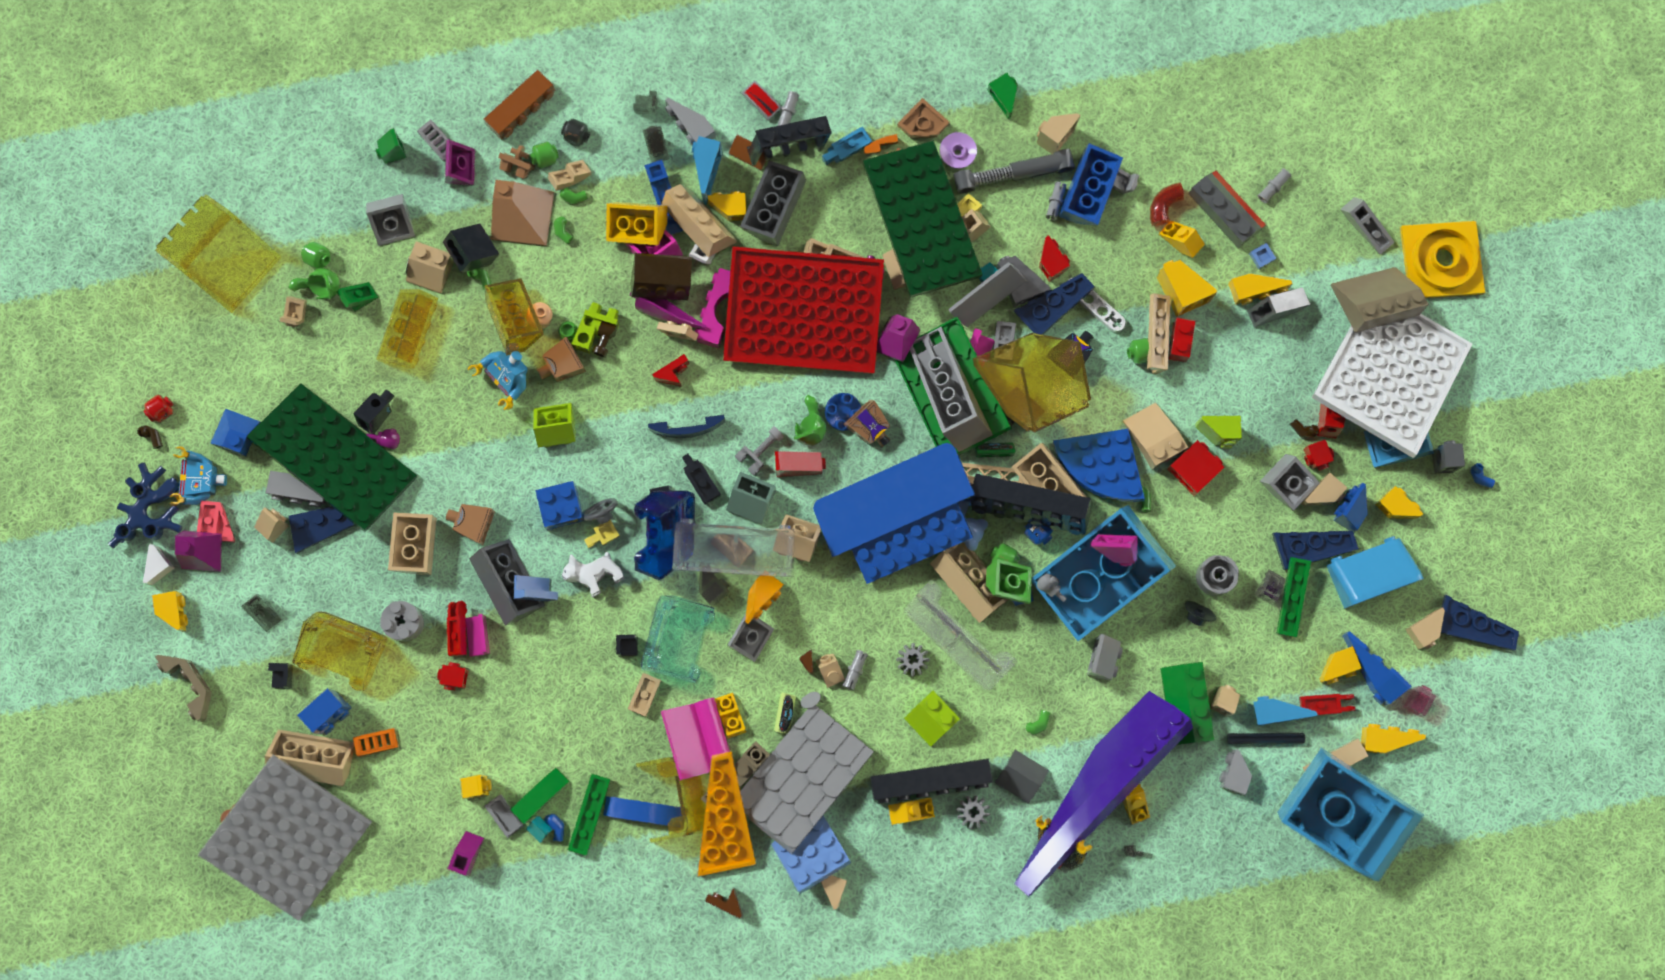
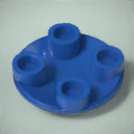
(840, 409)

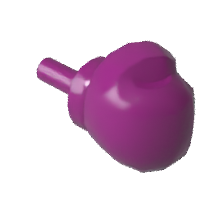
(388, 438)

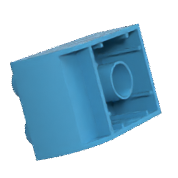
(1349, 815)

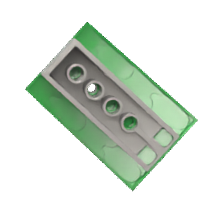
(950, 389)

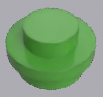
(567, 330)

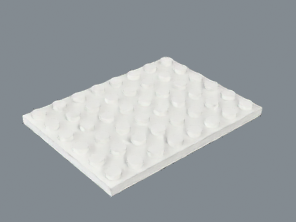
(1394, 379)

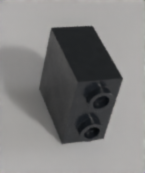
(470, 247)

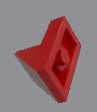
(667, 373)

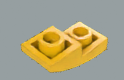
(730, 715)

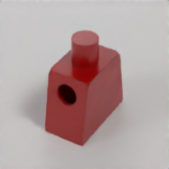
(1330, 419)

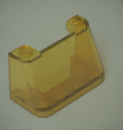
(339, 648)

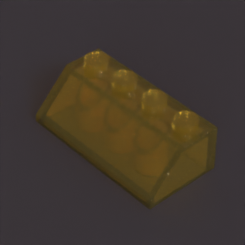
(513, 315)
(407, 328)

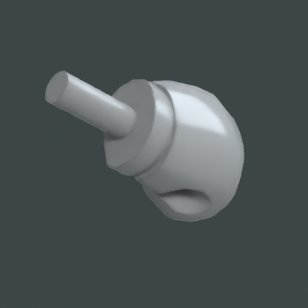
(1049, 584)

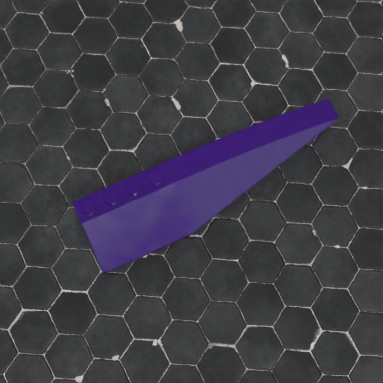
(1105, 781)

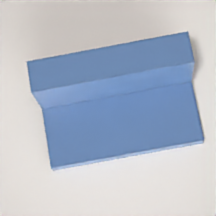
(533, 589)

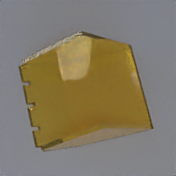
(218, 252)
(1036, 379)

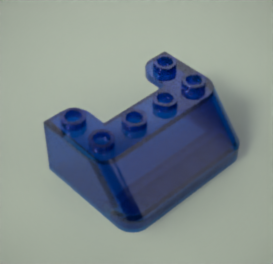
(661, 513)

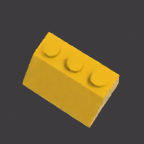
(635, 223)

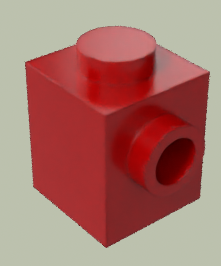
(1318, 455)
(452, 676)

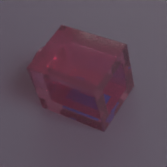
(1419, 700)

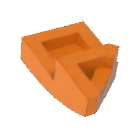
(874, 147)

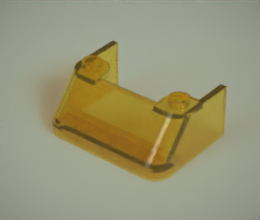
(689, 793)

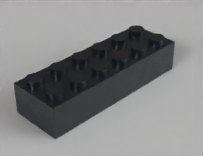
(1031, 504)
(931, 779)

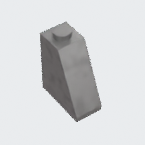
(1029, 290)
(1278, 306)

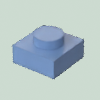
(1262, 256)

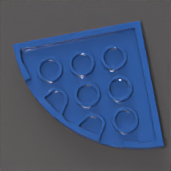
(1102, 464)

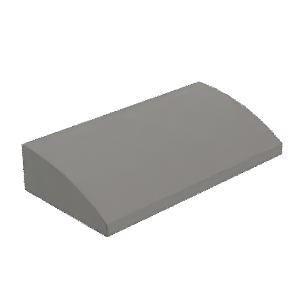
(987, 294)

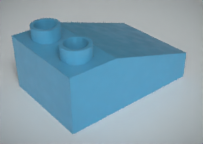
(1098, 585)

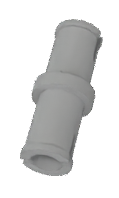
(788, 109)
(1274, 185)
(1056, 201)
(855, 670)

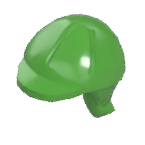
(321, 282)
(812, 427)

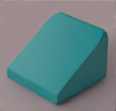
(987, 271)
(539, 829)

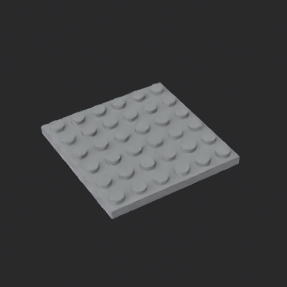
(285, 837)

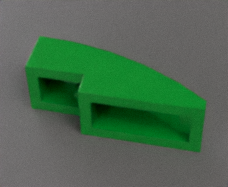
(540, 796)

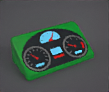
(995, 450)

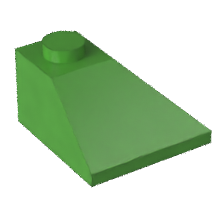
(1009, 580)

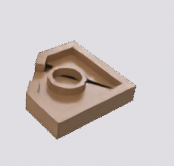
(923, 121)

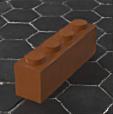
(519, 105)

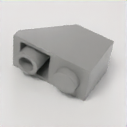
(1237, 775)

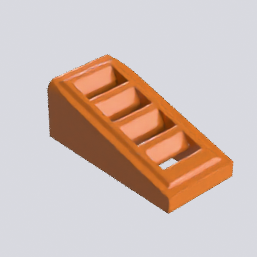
(358, 745)

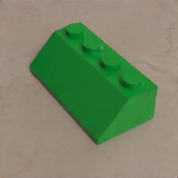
(1187, 690)

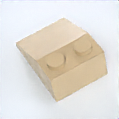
(1155, 435)

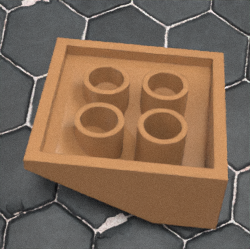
(521, 213)

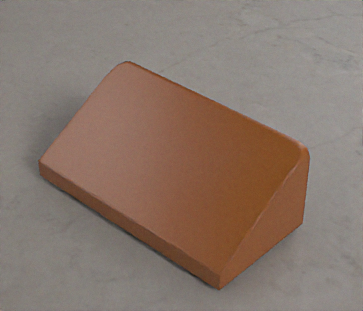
(740, 152)

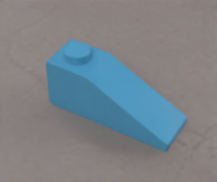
(1275, 711)

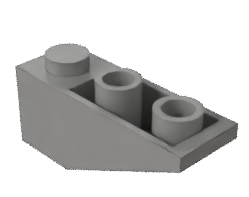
(689, 121)
(286, 486)

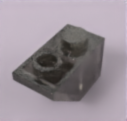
(655, 143)
(712, 588)

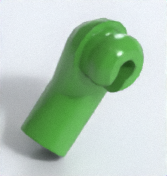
(571, 197)
(559, 228)
(480, 275)
(1146, 504)
(1040, 725)

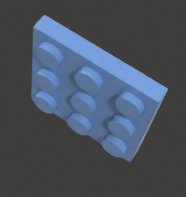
(814, 858)

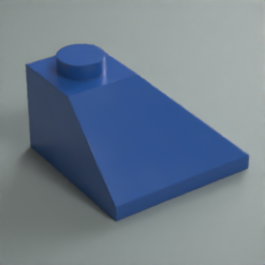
(233, 432)

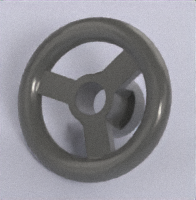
(600, 511)

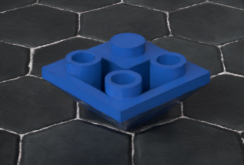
(1354, 509)

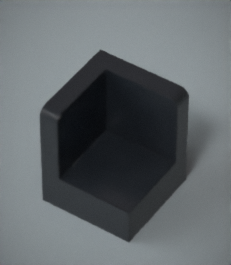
(627, 645)
(281, 674)

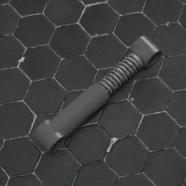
(1058, 162)

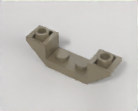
(200, 705)
(748, 764)

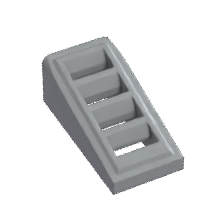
(425, 129)

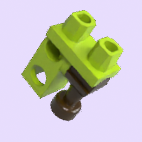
(596, 324)

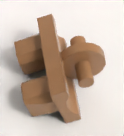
(523, 166)

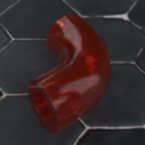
(1163, 201)

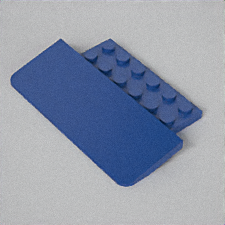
(899, 513)

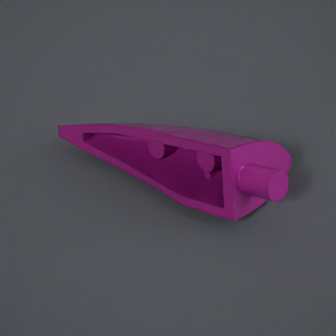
(665, 311)

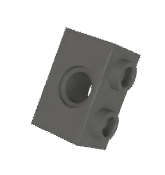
(1448, 457)

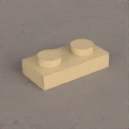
(674, 330)
(644, 694)

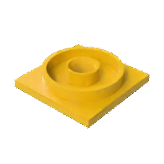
(1420, 249)

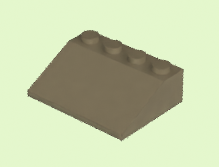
(1379, 299)

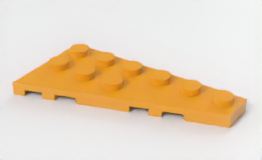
(725, 833)

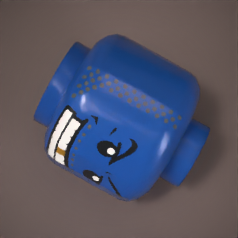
(1038, 534)

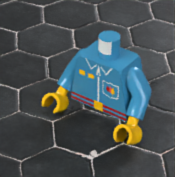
(506, 372)
(197, 479)

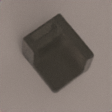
(646, 104)

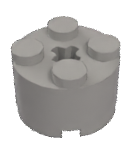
(1206, 575)
(394, 629)

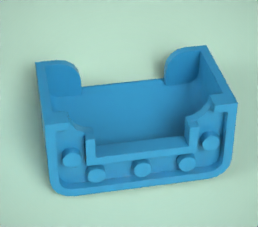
(1373, 572)

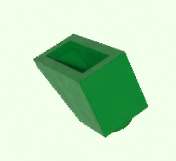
(1003, 92)
(390, 147)

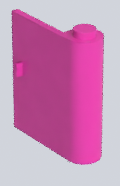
(695, 736)

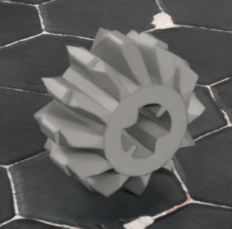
(915, 666)
(981, 813)

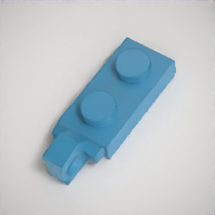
(847, 146)

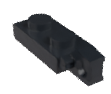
(700, 480)

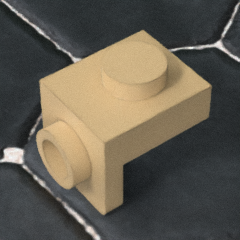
(294, 311)
(830, 670)

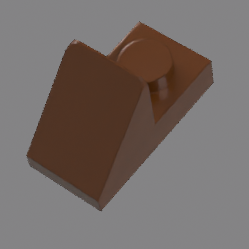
(730, 906)

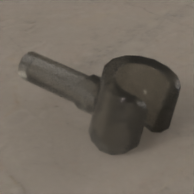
(1130, 850)

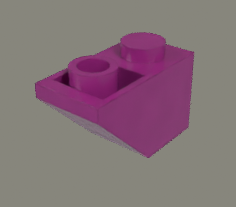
(466, 854)

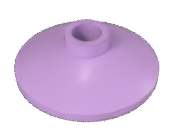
(960, 142)

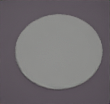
(810, 700)

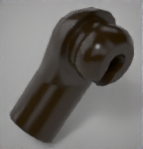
(1304, 431)
(152, 434)

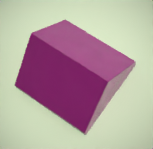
(459, 164)

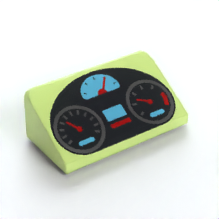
(785, 713)

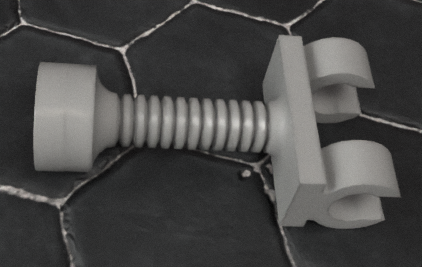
(775, 435)

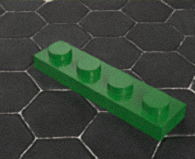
(1293, 597)
(589, 814)

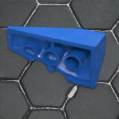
(1383, 682)

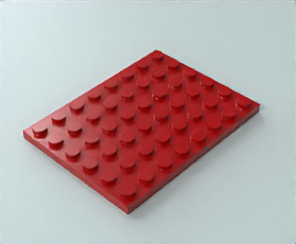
(803, 309)

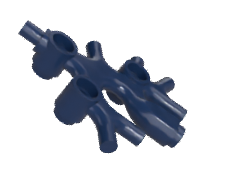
(138, 512)

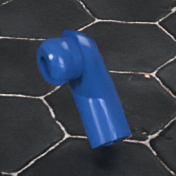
(1479, 478)
(557, 825)

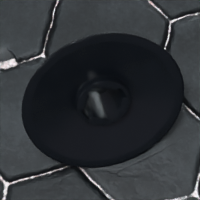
(1198, 613)

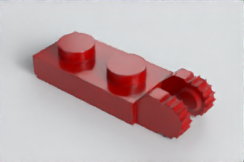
(456, 628)
(1326, 703)

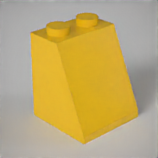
(1184, 287)

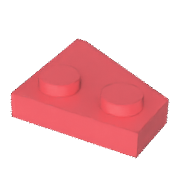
(214, 520)

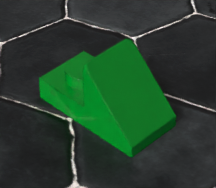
(357, 295)

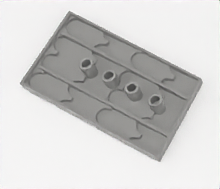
(803, 778)

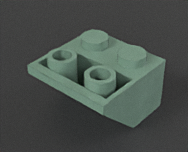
(751, 498)

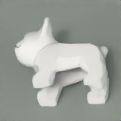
(592, 573)

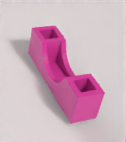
(714, 331)

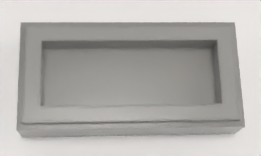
(503, 816)

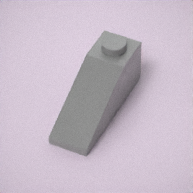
(1367, 224)

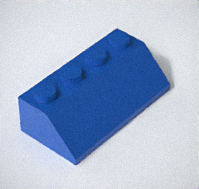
(1090, 186)

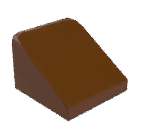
(806, 660)

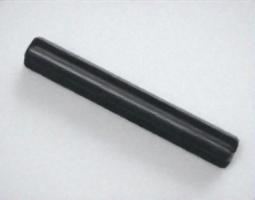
(1265, 738)

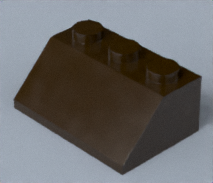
(661, 276)

